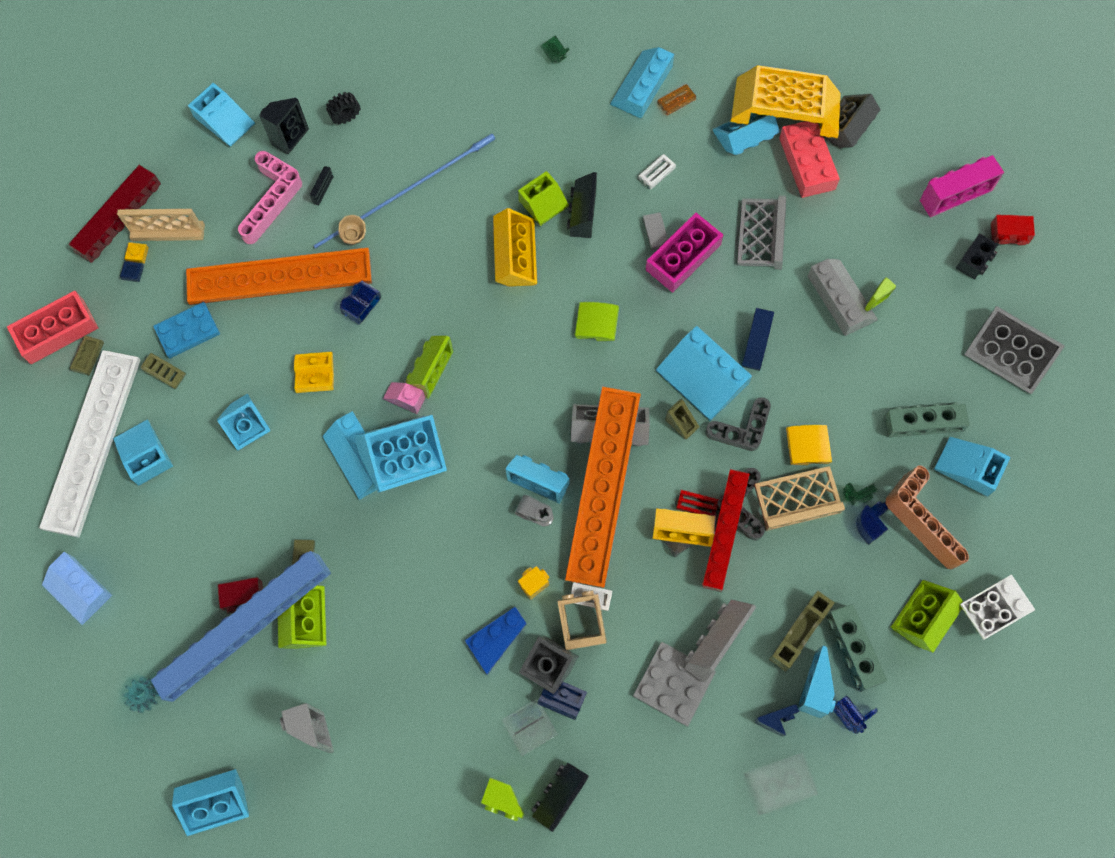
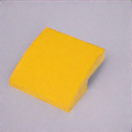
(314, 372)
(808, 444)

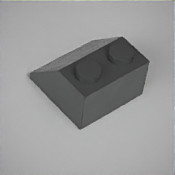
(548, 664)

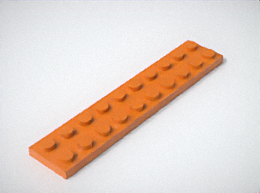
(278, 276)
(603, 487)

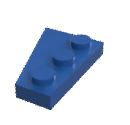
(494, 639)

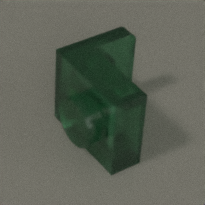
(555, 50)
(864, 495)

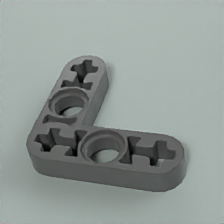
(744, 434)
(755, 522)

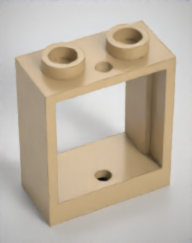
(587, 640)

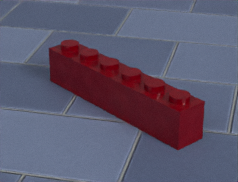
(106, 223)

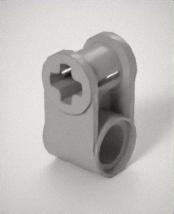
(531, 510)

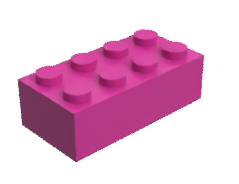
(961, 185)
(684, 252)

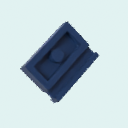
(565, 701)

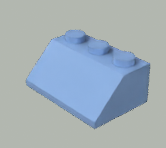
(75, 587)

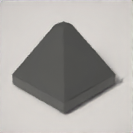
(677, 548)

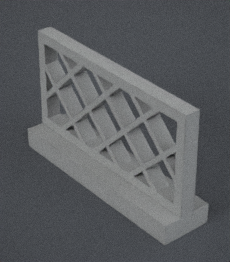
(778, 232)

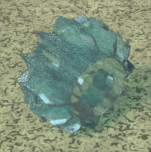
(143, 702)

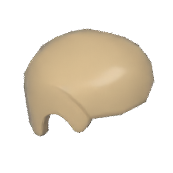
(352, 229)

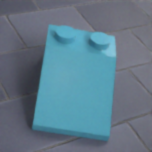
(818, 688)

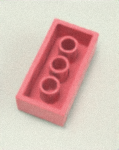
(809, 158)
(52, 327)

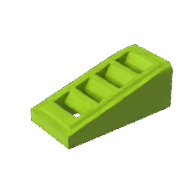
(881, 293)

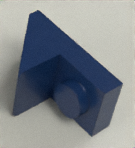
(772, 720)

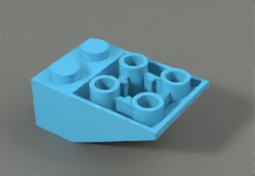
(220, 114)
(142, 453)
(972, 465)

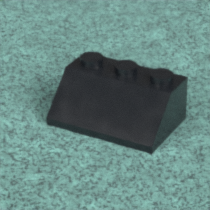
(284, 123)
(583, 206)
(559, 796)

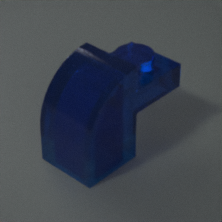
(869, 523)

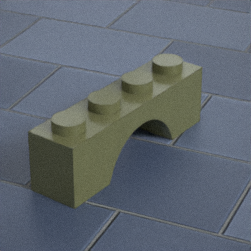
(801, 631)

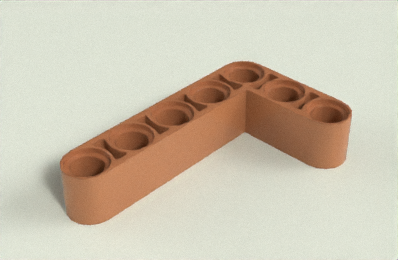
(921, 522)

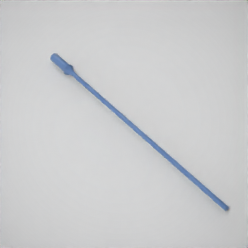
(475, 147)

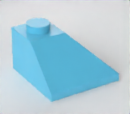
(243, 422)

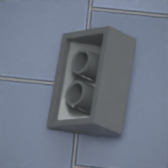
(854, 118)

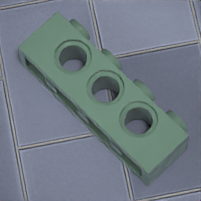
(956, 413)
(858, 636)

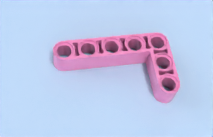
(271, 197)

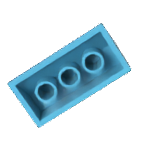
(643, 81)
(344, 448)

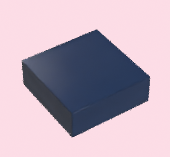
(131, 271)

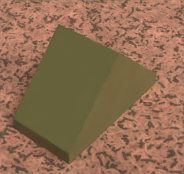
(681, 419)

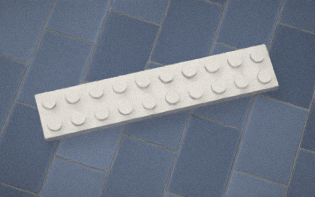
(90, 444)

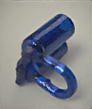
(851, 716)

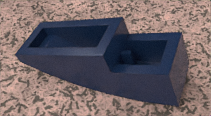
(758, 339)

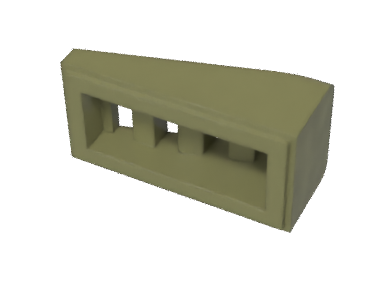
(152, 365)

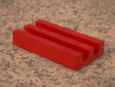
(698, 497)

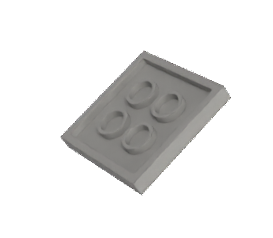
(670, 686)

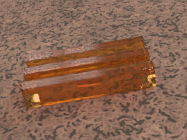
(679, 101)

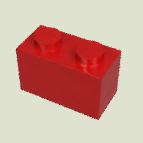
(1012, 229)

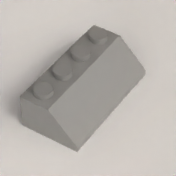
(841, 295)
(584, 422)
(719, 638)
(308, 726)

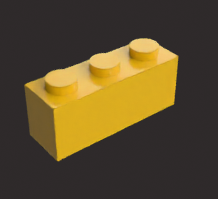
(684, 527)

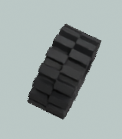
(343, 108)

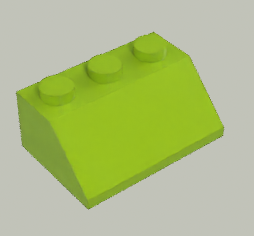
(431, 364)
(928, 615)
(304, 622)

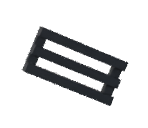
(321, 185)

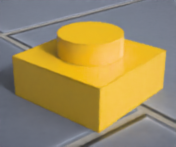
(136, 252)

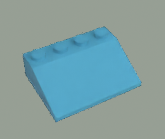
(704, 373)
(401, 452)

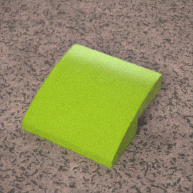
(597, 321)

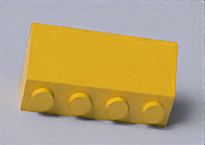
(514, 249)

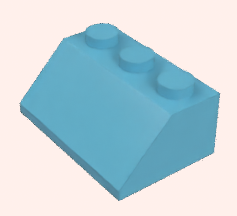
(738, 137)
(537, 478)
(210, 802)

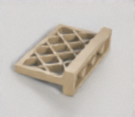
(165, 230)
(806, 513)

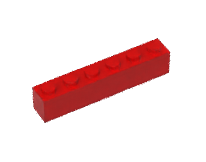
(725, 530)

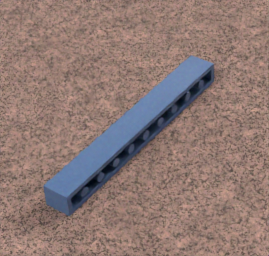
(240, 626)

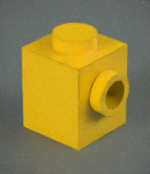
(533, 581)

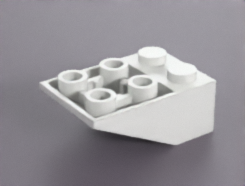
(997, 607)

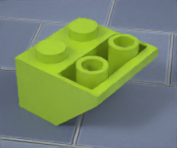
(542, 198)
(503, 798)

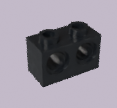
(977, 256)

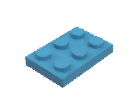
(186, 330)

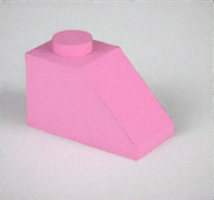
(405, 396)

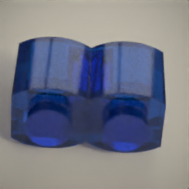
(360, 302)

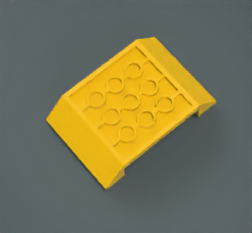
(789, 96)

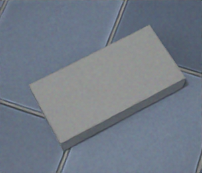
(655, 230)

